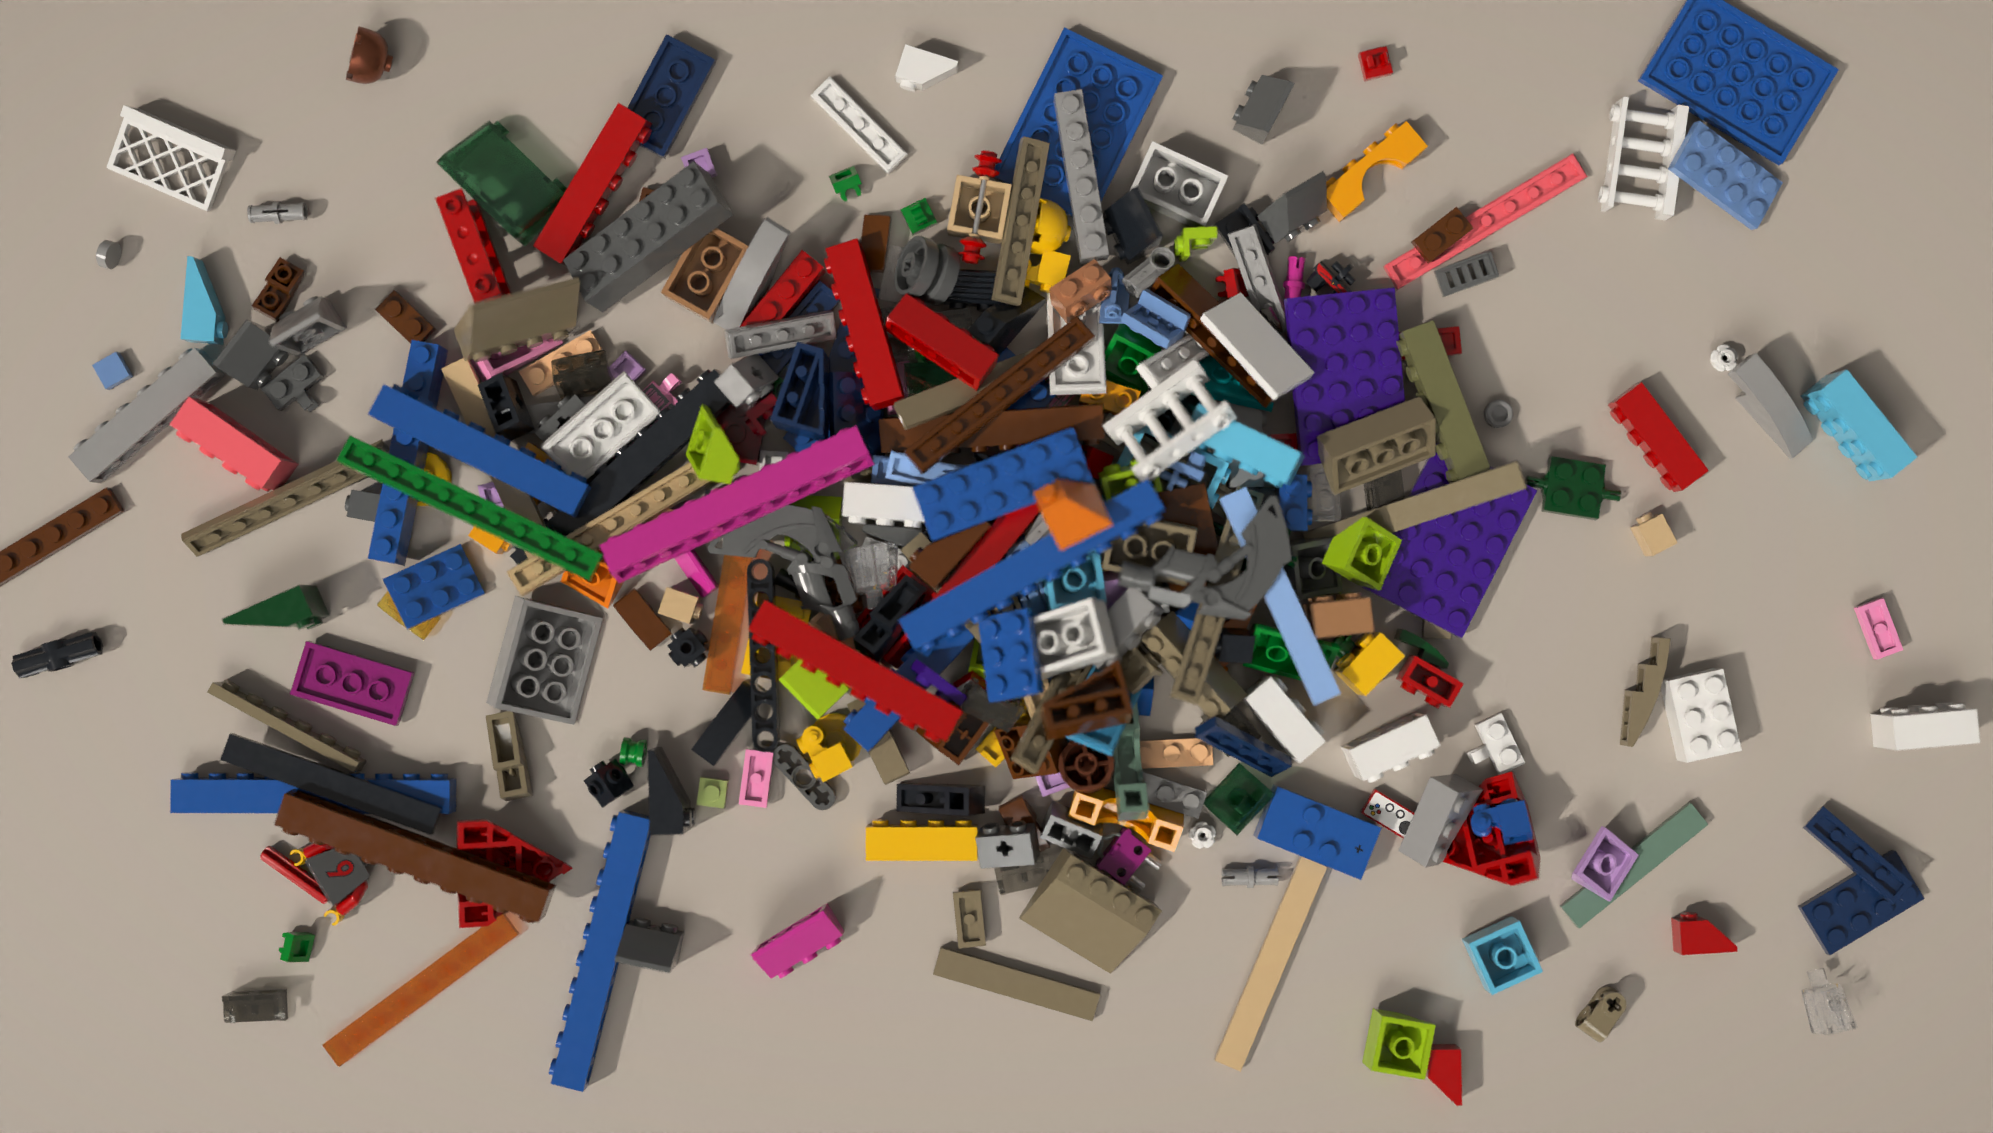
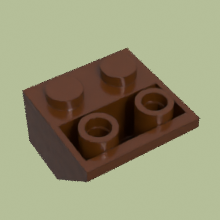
(962, 738)
(1009, 740)

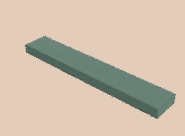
(1651, 850)

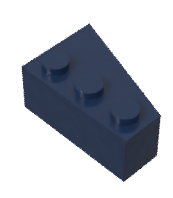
(805, 394)

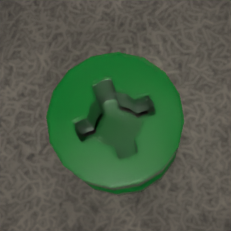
(633, 752)

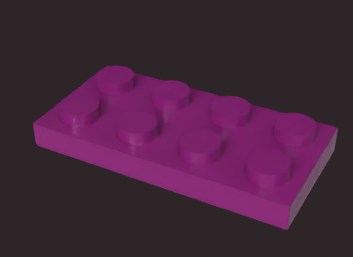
(352, 683)

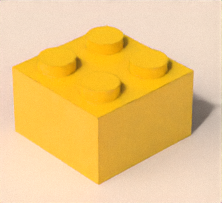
(1368, 662)

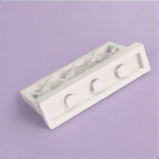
(171, 134)

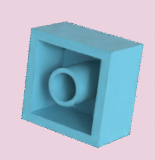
(1076, 584)
(1502, 955)

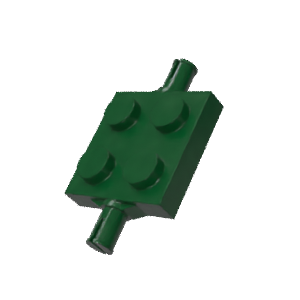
(1573, 488)

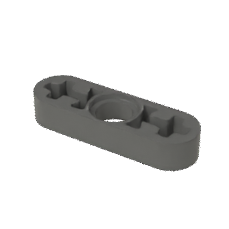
(792, 777)

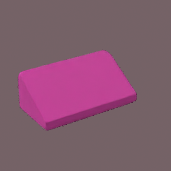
(697, 573)

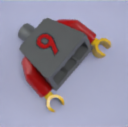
(338, 875)

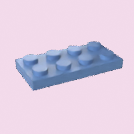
(1725, 175)

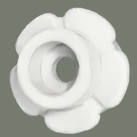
(1717, 361)
(1202, 827)

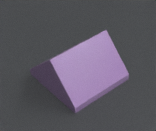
(1604, 864)

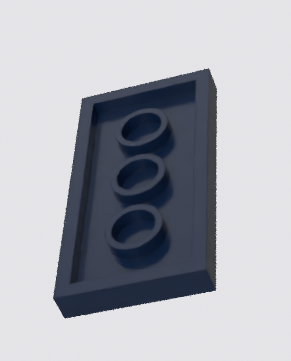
(670, 91)
(1854, 908)

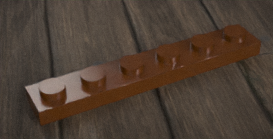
(58, 534)

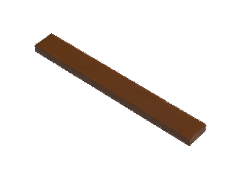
(999, 395)

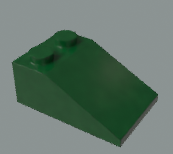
(295, 607)

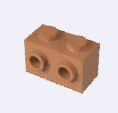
(1080, 291)

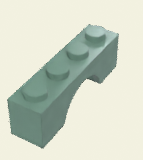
(1128, 774)

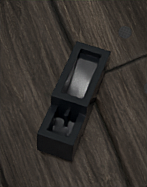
(884, 627)
(725, 726)

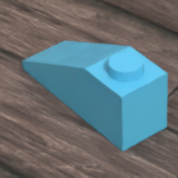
(202, 313)

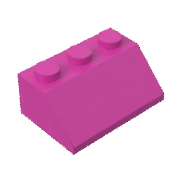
(798, 942)

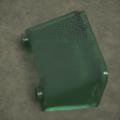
(503, 181)

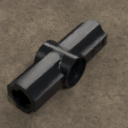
(57, 655)

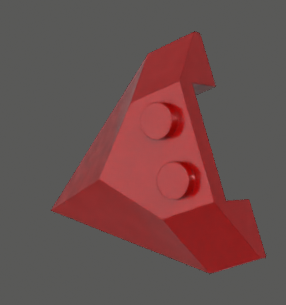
(502, 847)
(1488, 855)

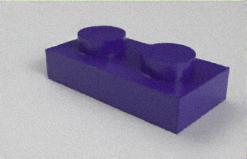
(929, 677)

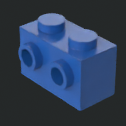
(1294, 503)

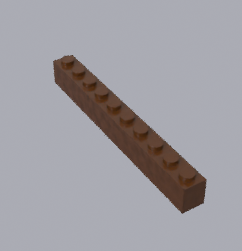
(414, 855)

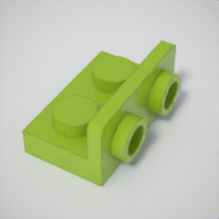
(1197, 237)

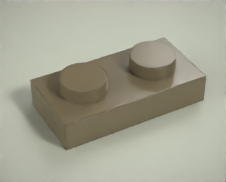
(969, 918)

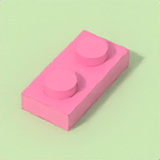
(1878, 628)
(756, 778)

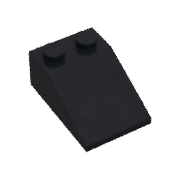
(1132, 227)
(668, 802)

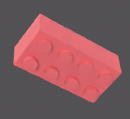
(233, 444)

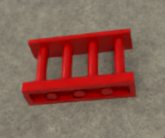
(473, 246)

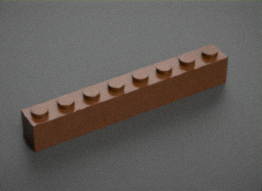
(1007, 429)

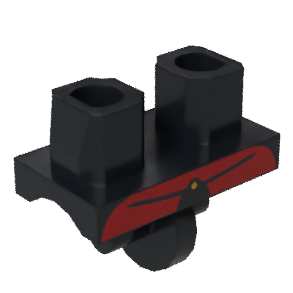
(1323, 274)

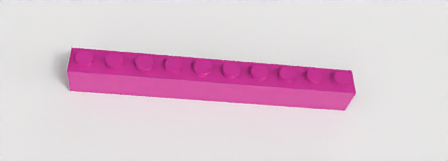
(736, 504)

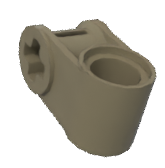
(1600, 1017)

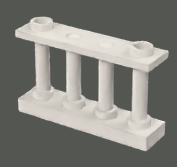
(1665, 200)
(1156, 402)

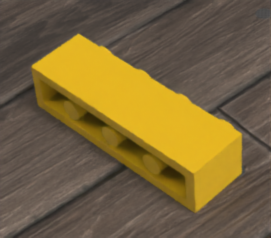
(921, 842)

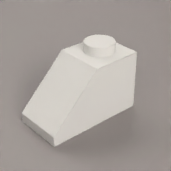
(923, 69)

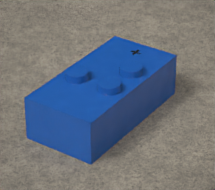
(1317, 832)

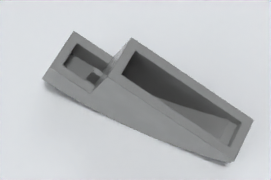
(752, 274)
(1770, 405)

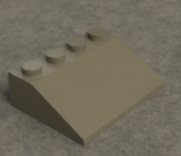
(518, 320)
(1090, 911)

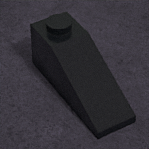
(1004, 321)
(941, 799)

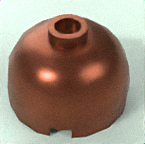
(368, 57)
(1085, 767)

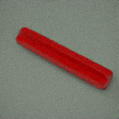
(293, 873)

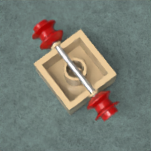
(979, 208)

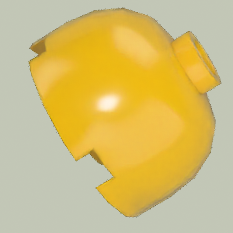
(1050, 228)

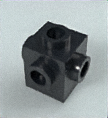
(698, 647)
(608, 782)

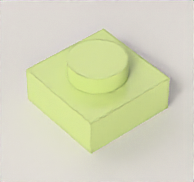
(712, 792)

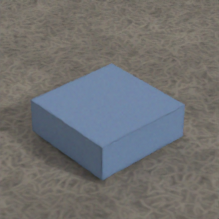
(112, 370)

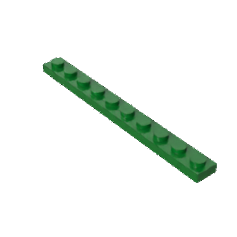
(470, 508)

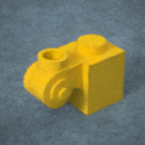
(1049, 271)
(826, 761)

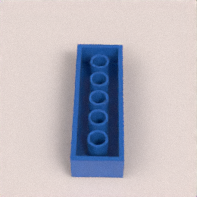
(999, 484)

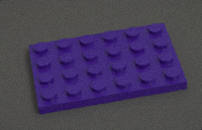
(1353, 358)
(1452, 558)

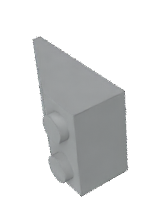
(306, 327)

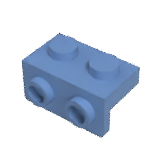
(1157, 319)

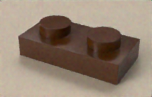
(1442, 235)
(405, 318)

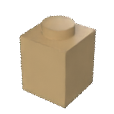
(1653, 534)
(681, 605)

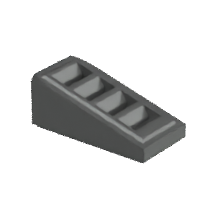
(1489, 265)
(897, 535)

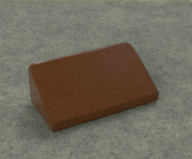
(876, 240)

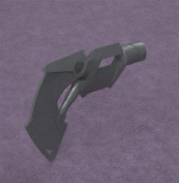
(815, 533)
(1266, 553)

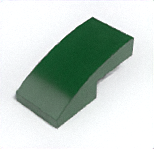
(1426, 650)

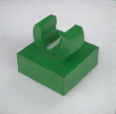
(845, 180)
(918, 216)
(297, 946)

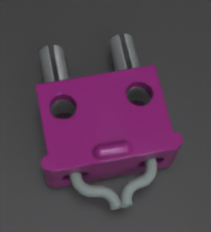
(1121, 855)

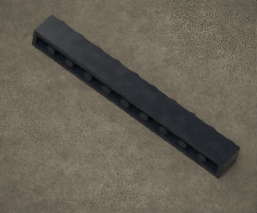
(643, 458)

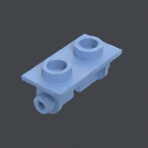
(1118, 302)

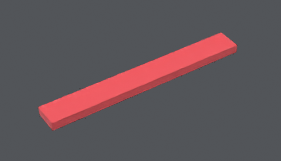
(1493, 217)

